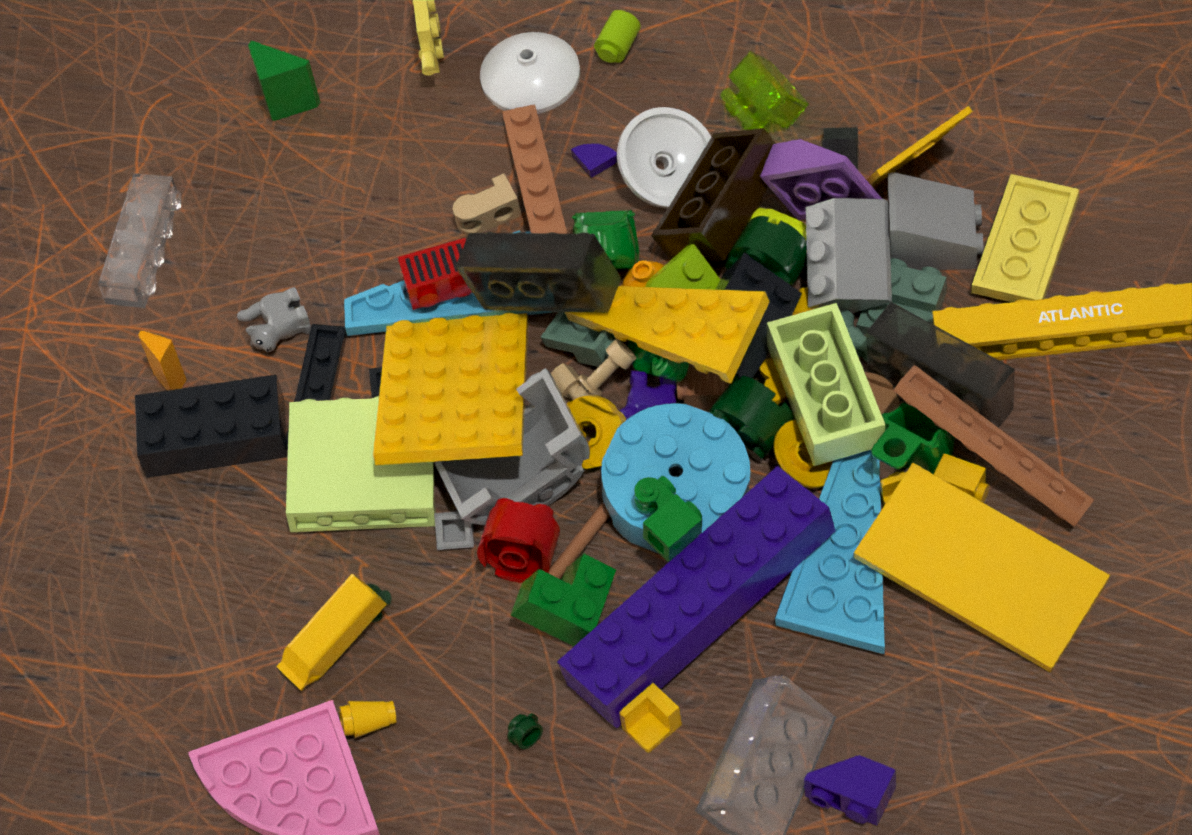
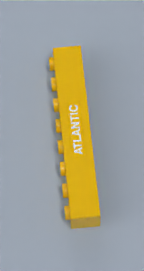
(1073, 322)

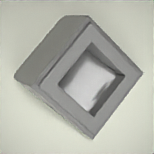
(453, 531)

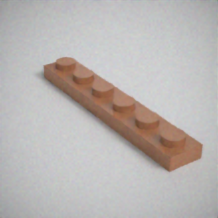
(533, 170)
(993, 445)

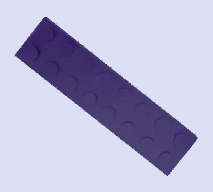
(698, 594)

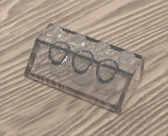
(766, 760)

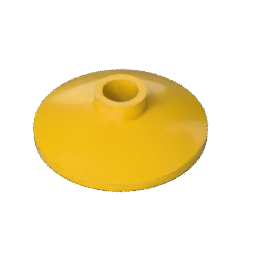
(795, 459)

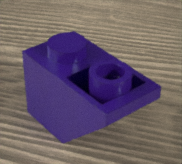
(853, 786)

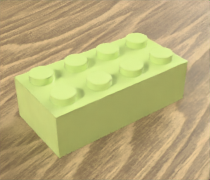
(825, 384)

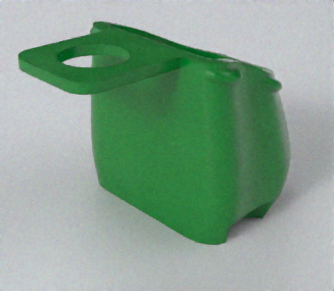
(614, 232)
(912, 439)

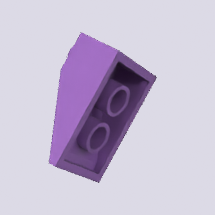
(810, 174)

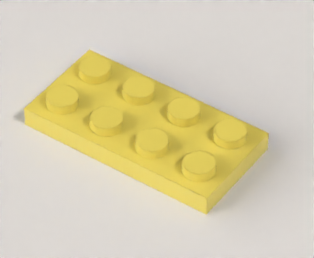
(1025, 240)

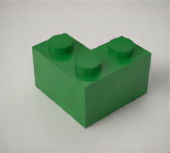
(565, 606)

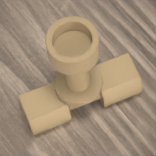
(575, 386)

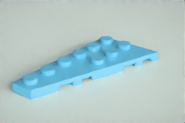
(386, 304)
(830, 589)

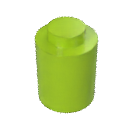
(617, 36)

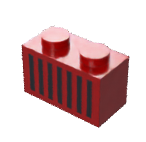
(432, 274)

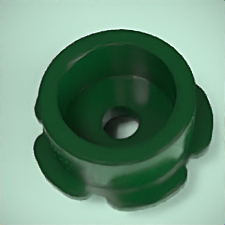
(524, 731)

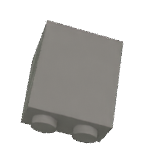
(933, 224)

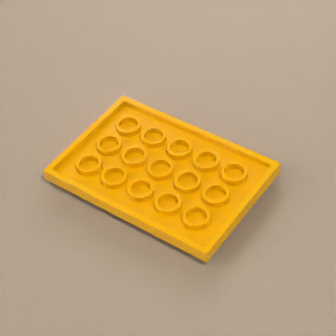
(452, 390)

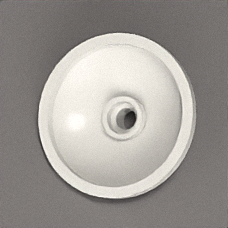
(530, 71)
(662, 136)

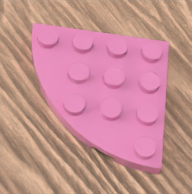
(289, 777)

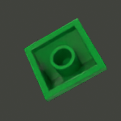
(284, 81)

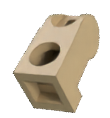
(487, 208)

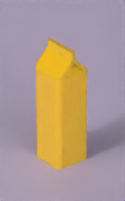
(330, 632)

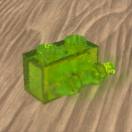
(767, 90)

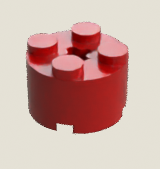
(518, 539)

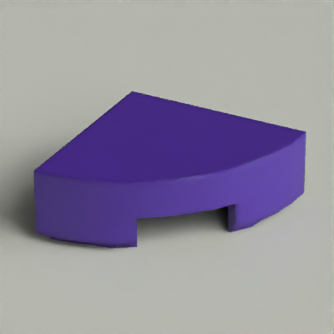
(594, 157)

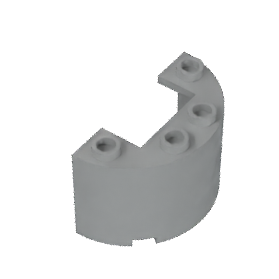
(544, 473)

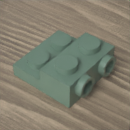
(911, 289)
(583, 342)

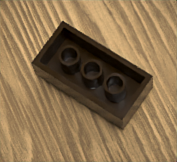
(717, 195)

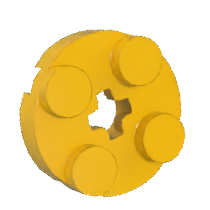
(604, 417)

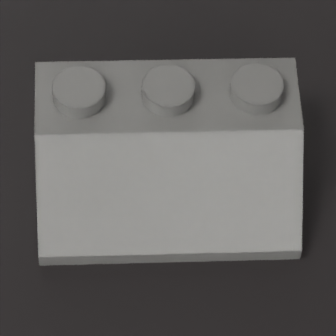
(848, 253)

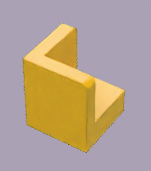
(650, 718)

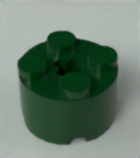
(773, 246)
(752, 414)

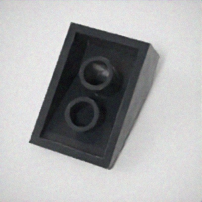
(750, 275)

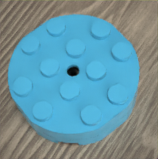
(687, 447)

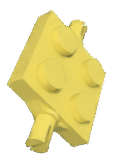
(428, 29)

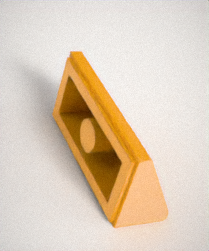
(163, 360)

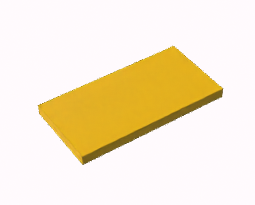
(981, 567)

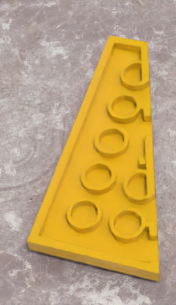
(684, 324)

